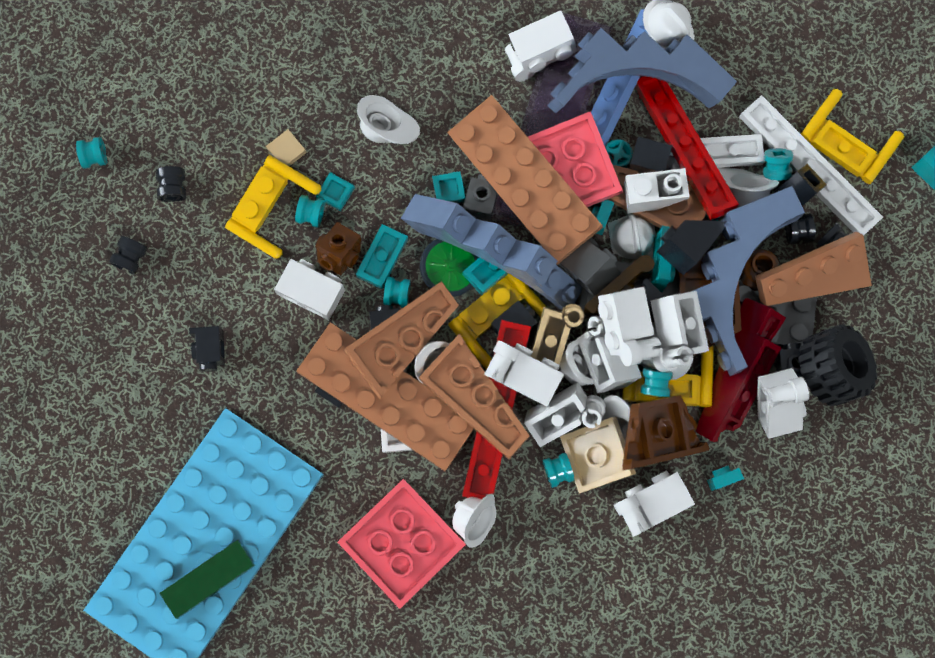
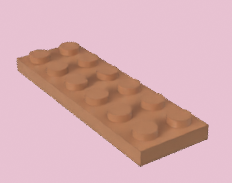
(525, 179)
(405, 410)

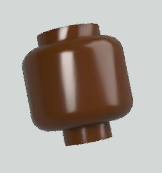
(759, 262)

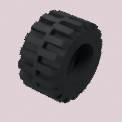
(838, 365)

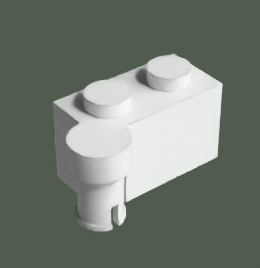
(540, 45)
(627, 324)
(679, 330)
(606, 370)
(523, 373)
(782, 402)
(563, 414)
(655, 503)

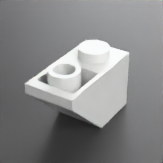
(655, 190)

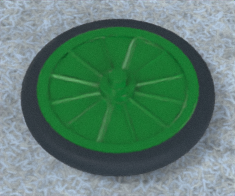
(446, 264)

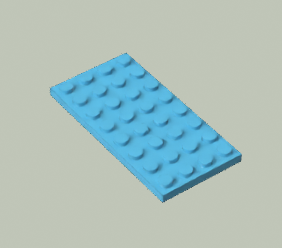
(228, 491)

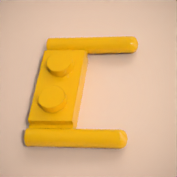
(843, 146)
(261, 198)
(481, 313)
(693, 388)

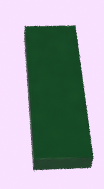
(207, 579)

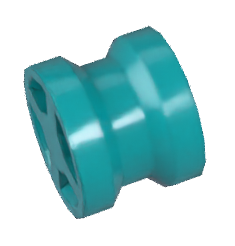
(619, 150)
(91, 152)
(778, 164)
(310, 211)
(396, 292)
(656, 382)
(558, 470)

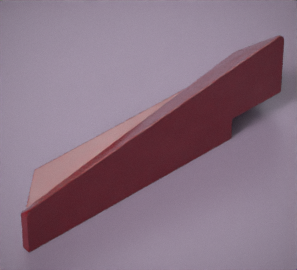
(736, 393)

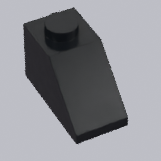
(689, 242)

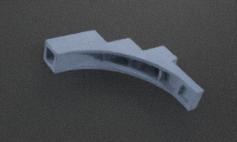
(680, 64)
(746, 230)
(494, 244)

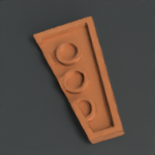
(671, 215)
(821, 272)
(395, 342)

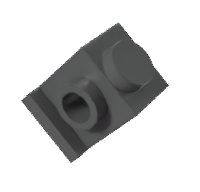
(480, 207)

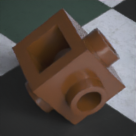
(338, 249)

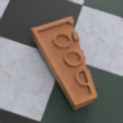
(462, 385)

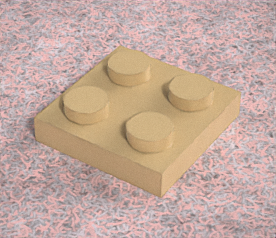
(596, 454)

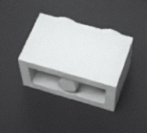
(310, 288)

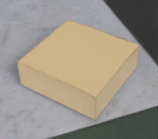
(286, 148)

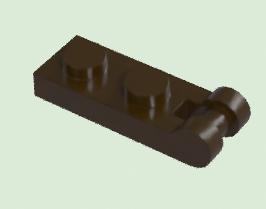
(638, 270)

